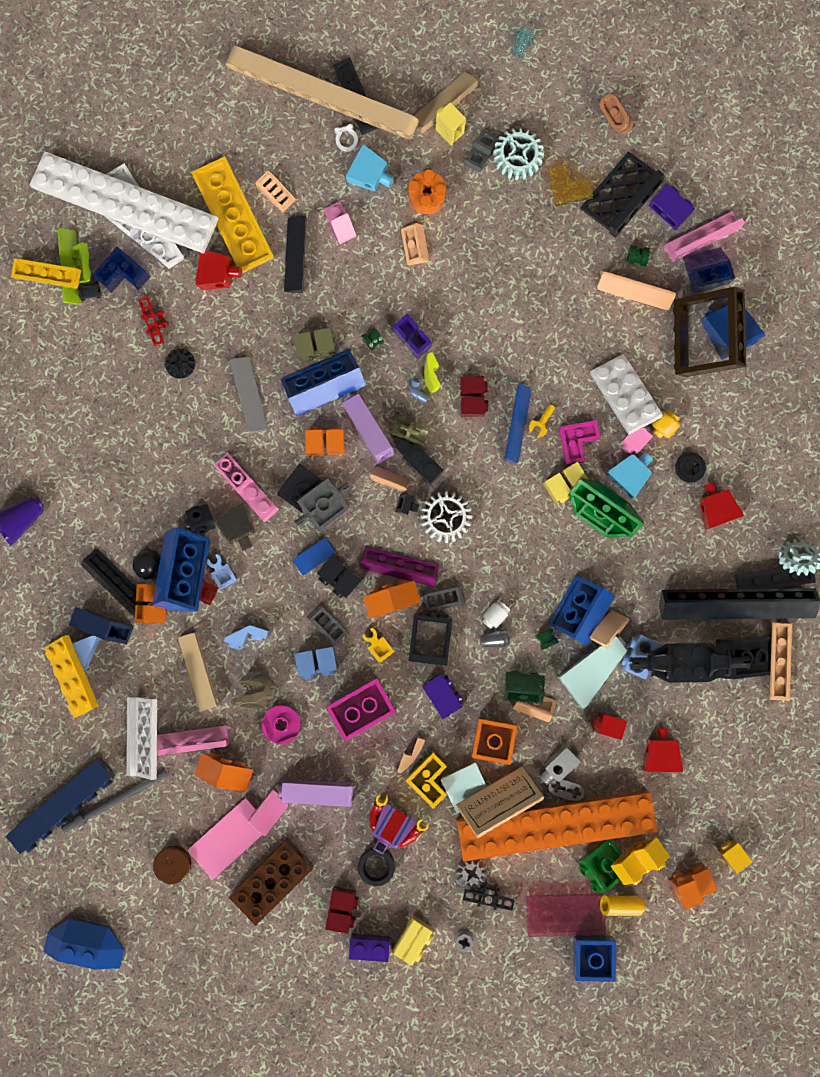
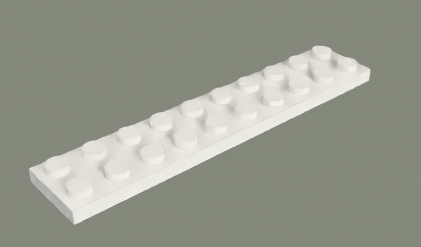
(124, 202)

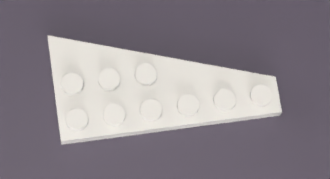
(160, 248)

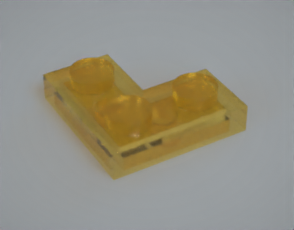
(565, 191)

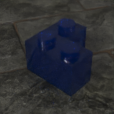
(120, 267)

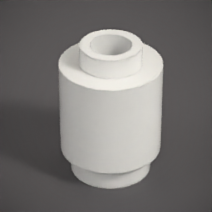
(495, 614)

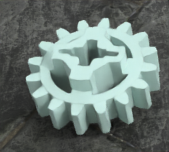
(800, 557)

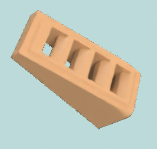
(274, 181)

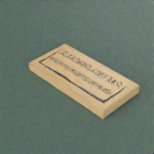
(500, 802)

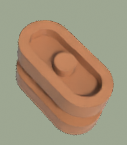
(616, 114)

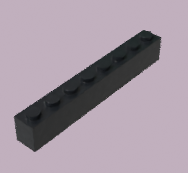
(739, 603)

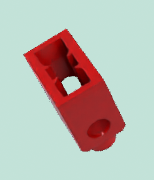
(216, 271)
(718, 507)
(662, 753)

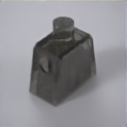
(237, 525)

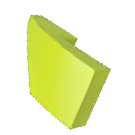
(429, 375)

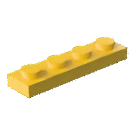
(46, 273)

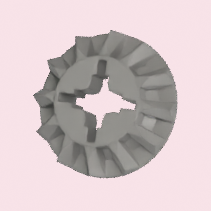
(473, 882)

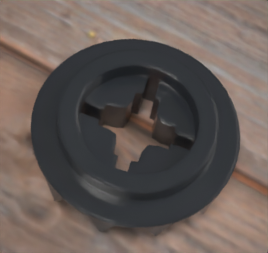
(186, 368)
(692, 459)

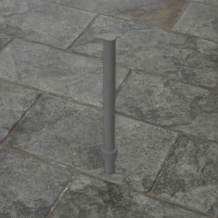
(82, 819)

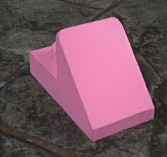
(340, 222)

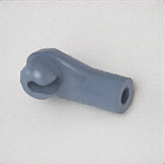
(416, 391)

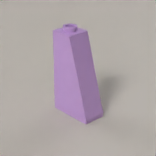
(367, 428)
(317, 793)

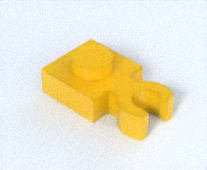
(380, 647)

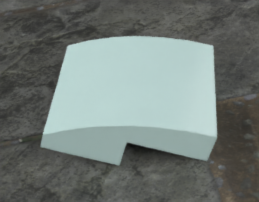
(463, 784)

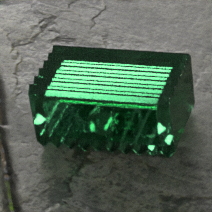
(524, 687)

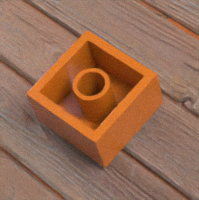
(494, 741)

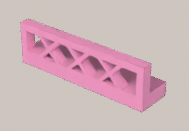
(703, 236)
(192, 740)

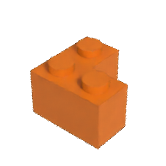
(391, 598)
(223, 772)
(692, 886)

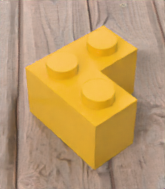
(423, 779)
(640, 859)

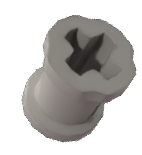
(460, 936)

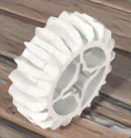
(441, 501)

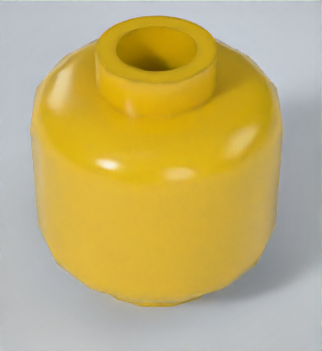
(666, 425)

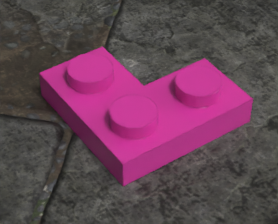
(573, 437)

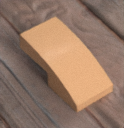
(609, 628)
(407, 759)

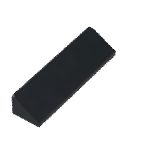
(295, 254)
(112, 580)

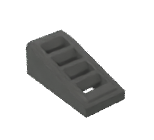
(461, 599)
(339, 636)

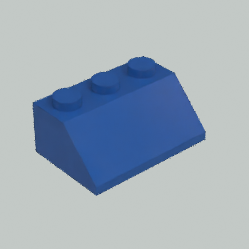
(581, 610)

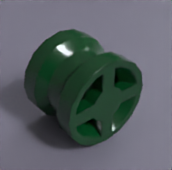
(372, 338)
(547, 638)

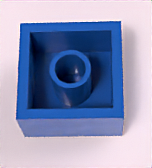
(594, 958)

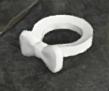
(349, 128)

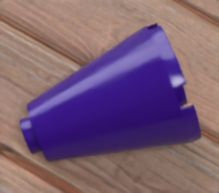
(19, 517)

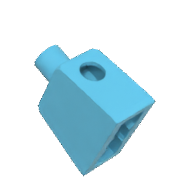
(368, 170)
(631, 474)

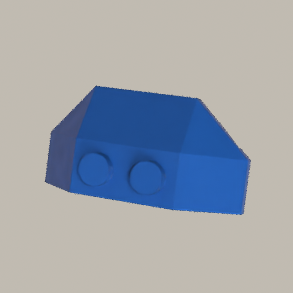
(84, 945)

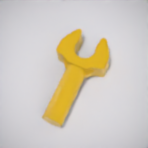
(542, 421)

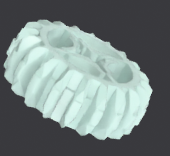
(512, 140)

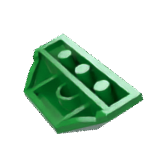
(604, 509)

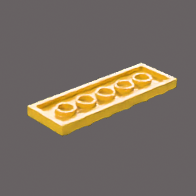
(235, 216)

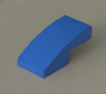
(314, 556)

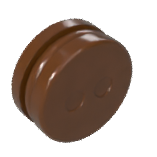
(172, 865)

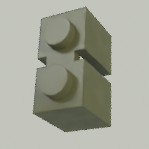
(305, 348)

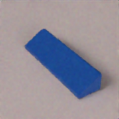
(517, 424)

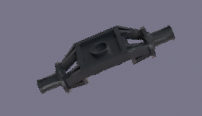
(689, 662)

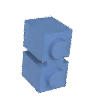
(306, 662)

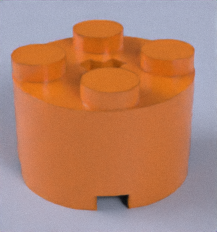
(429, 182)

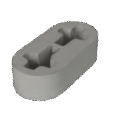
(564, 793)

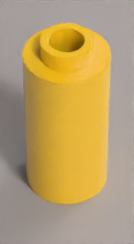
(621, 905)

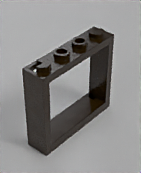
(736, 332)

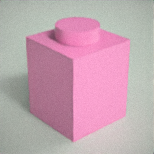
(636, 441)

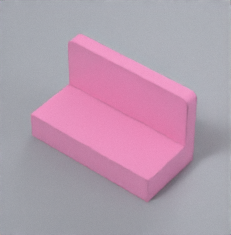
(267, 813)

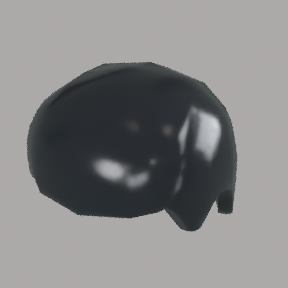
(146, 564)

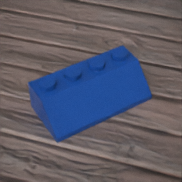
(323, 382)
(181, 571)

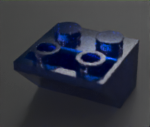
(708, 270)

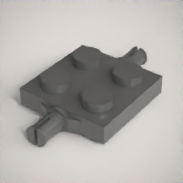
(322, 504)

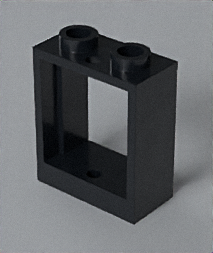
(441, 618)

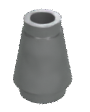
(496, 639)

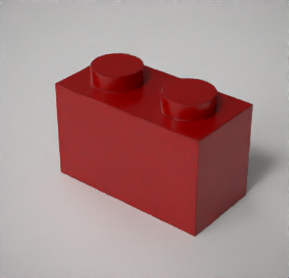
(609, 725)

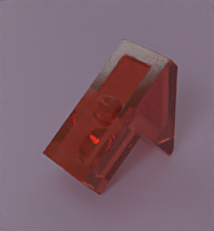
(208, 592)

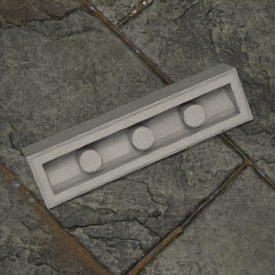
(248, 395)

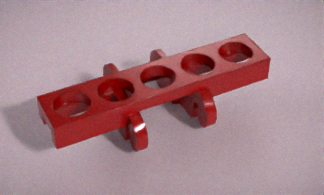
(151, 331)

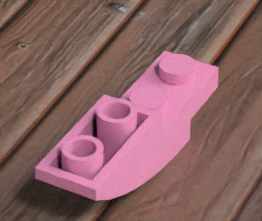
(246, 487)

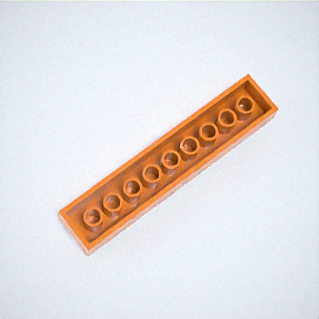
(563, 825)

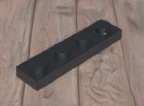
(350, 81)
(773, 579)

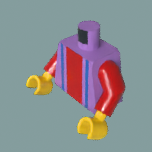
(392, 826)

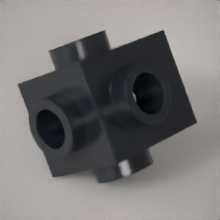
(199, 519)

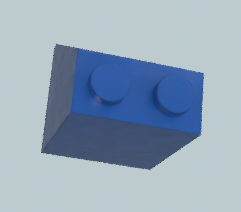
(717, 329)

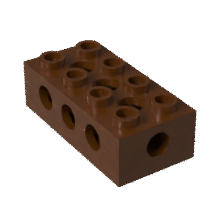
(272, 895)

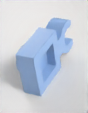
(223, 574)

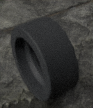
(371, 880)

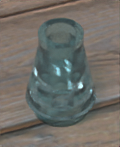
(522, 42)

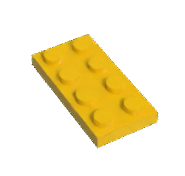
(71, 676)

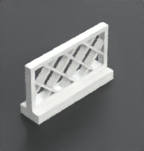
(142, 737)

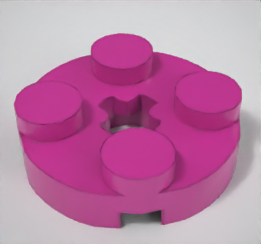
(276, 734)

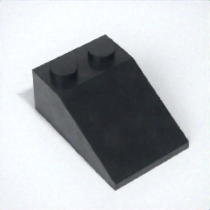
(756, 648)

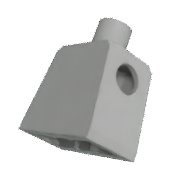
(564, 756)

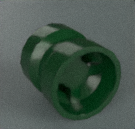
(638, 255)

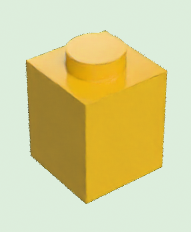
(734, 855)

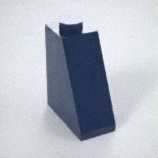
(100, 626)

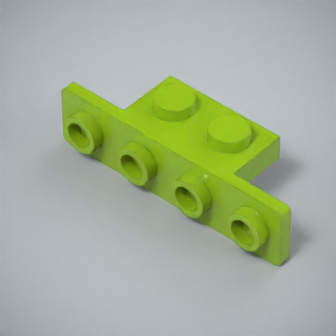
(73, 256)

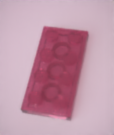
(564, 915)

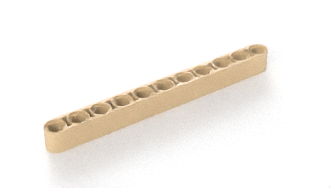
(322, 92)

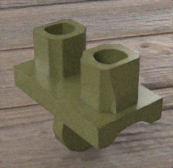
(410, 431)

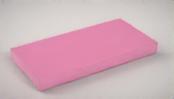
(225, 840)

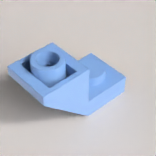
(240, 637)

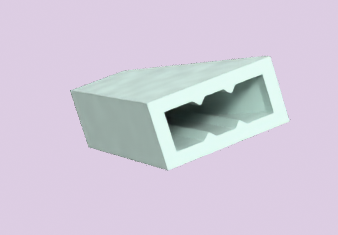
(592, 670)

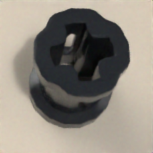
(89, 291)

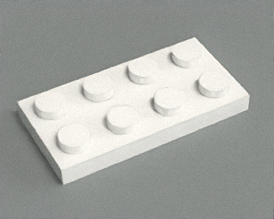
(626, 394)

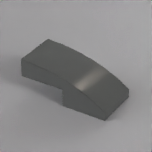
(481, 151)

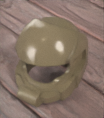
(261, 692)

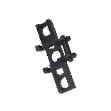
(495, 897)

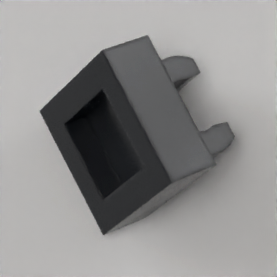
(405, 505)

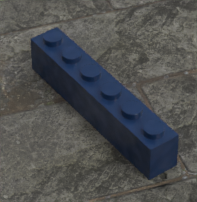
(60, 805)

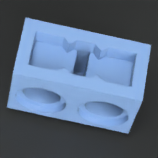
(635, 652)

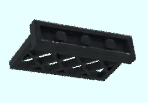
(637, 199)

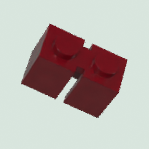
(473, 387)
(340, 910)

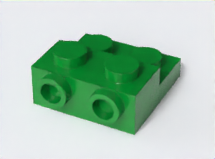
(597, 866)

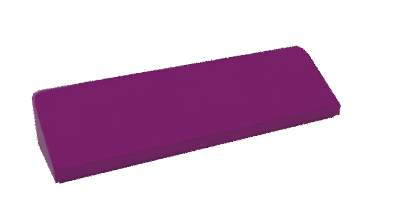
(399, 566)

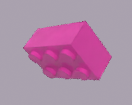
(361, 709)

